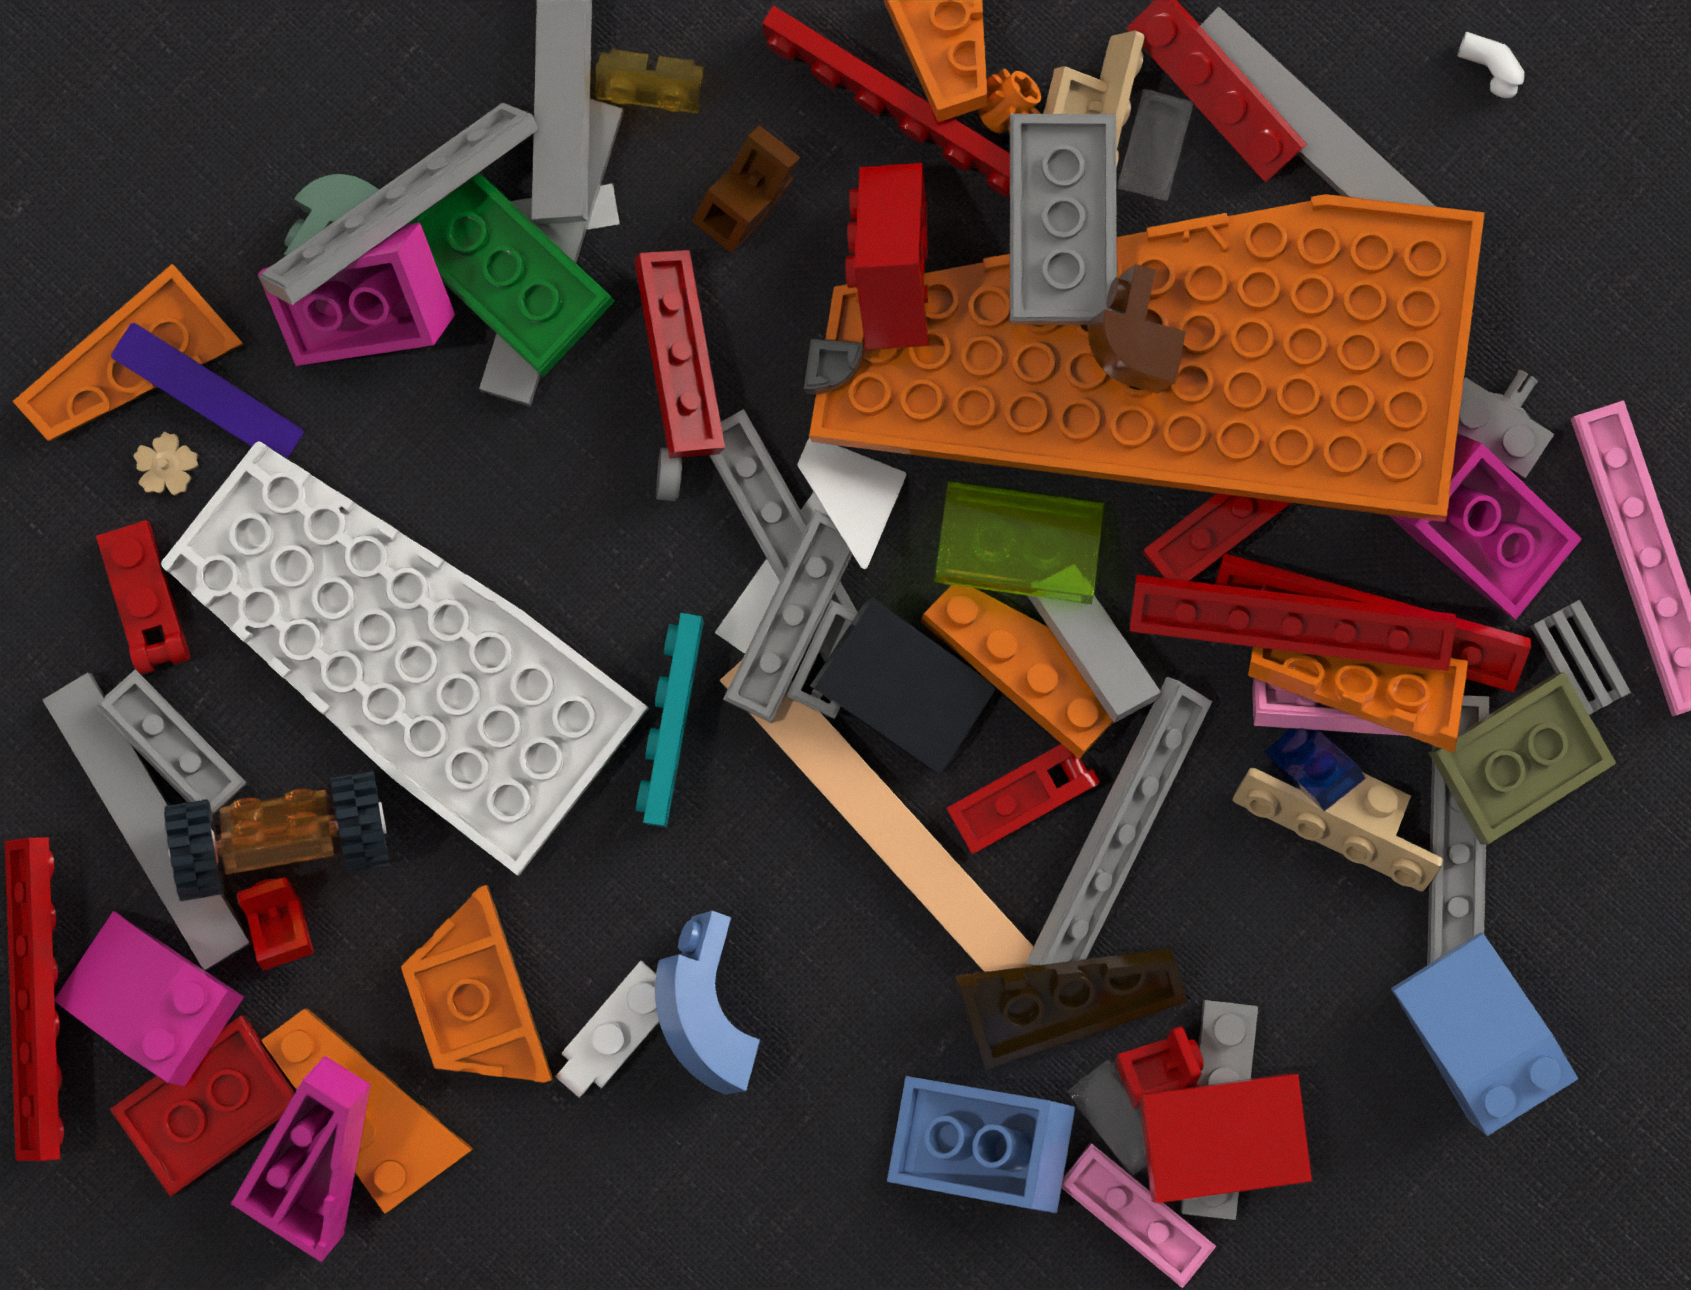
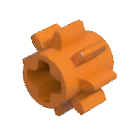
(1007, 96)

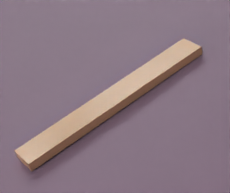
(895, 835)

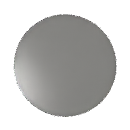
(668, 476)

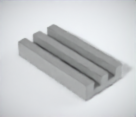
(1597, 648)
(814, 700)

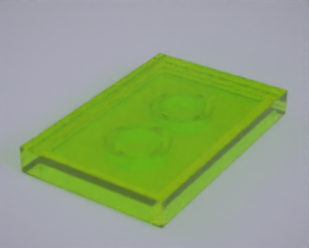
(1019, 543)

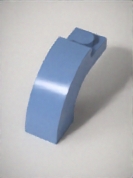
(691, 1012)

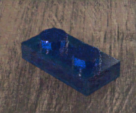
(1315, 766)

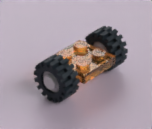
(275, 833)

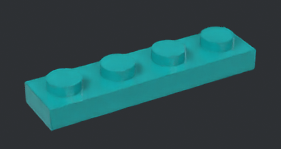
(666, 743)

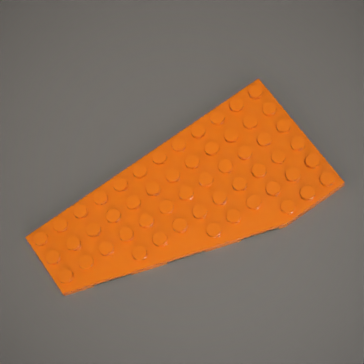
(1306, 372)

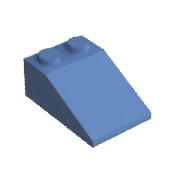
(1484, 1035)
(981, 1144)

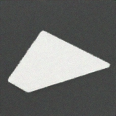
(853, 492)

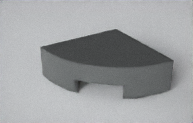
(831, 364)

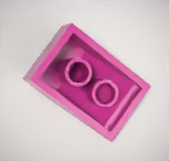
(372, 306)
(1494, 531)
(148, 1000)

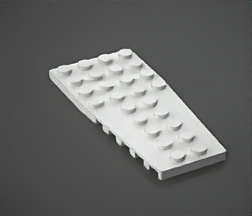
(406, 654)

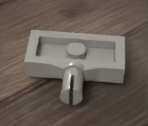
(1503, 424)

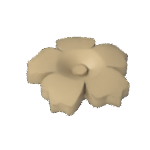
(165, 465)

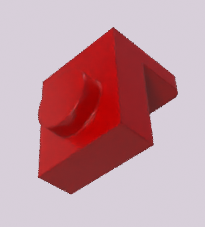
(276, 922)
(1160, 1066)

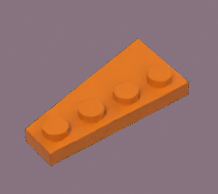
(93, 383)
(1022, 662)
(1398, 697)
(400, 1139)

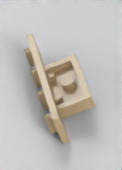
(1082, 94)
(1357, 825)

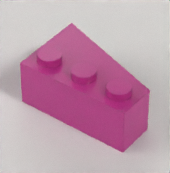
(310, 1161)

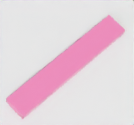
(1641, 544)

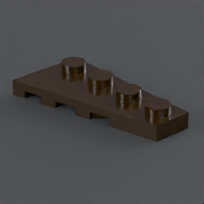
(1056, 1003)

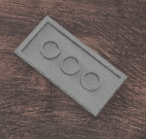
(1061, 217)

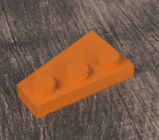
(945, 51)

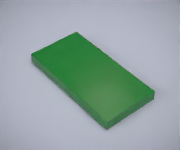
(511, 273)

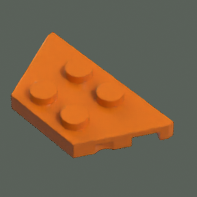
(473, 997)

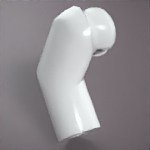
(1498, 59)

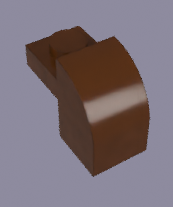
(747, 190)
(1127, 344)

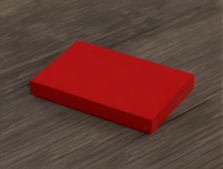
(219, 1110)
(1225, 1137)

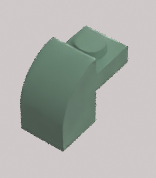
(325, 202)

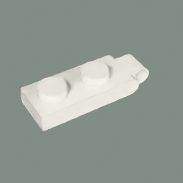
(612, 1033)

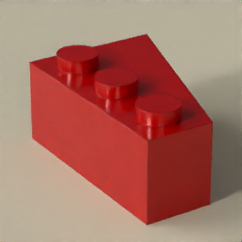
(889, 255)

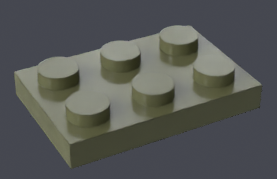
(1523, 758)

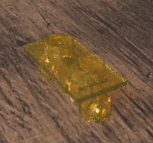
(625, 80)

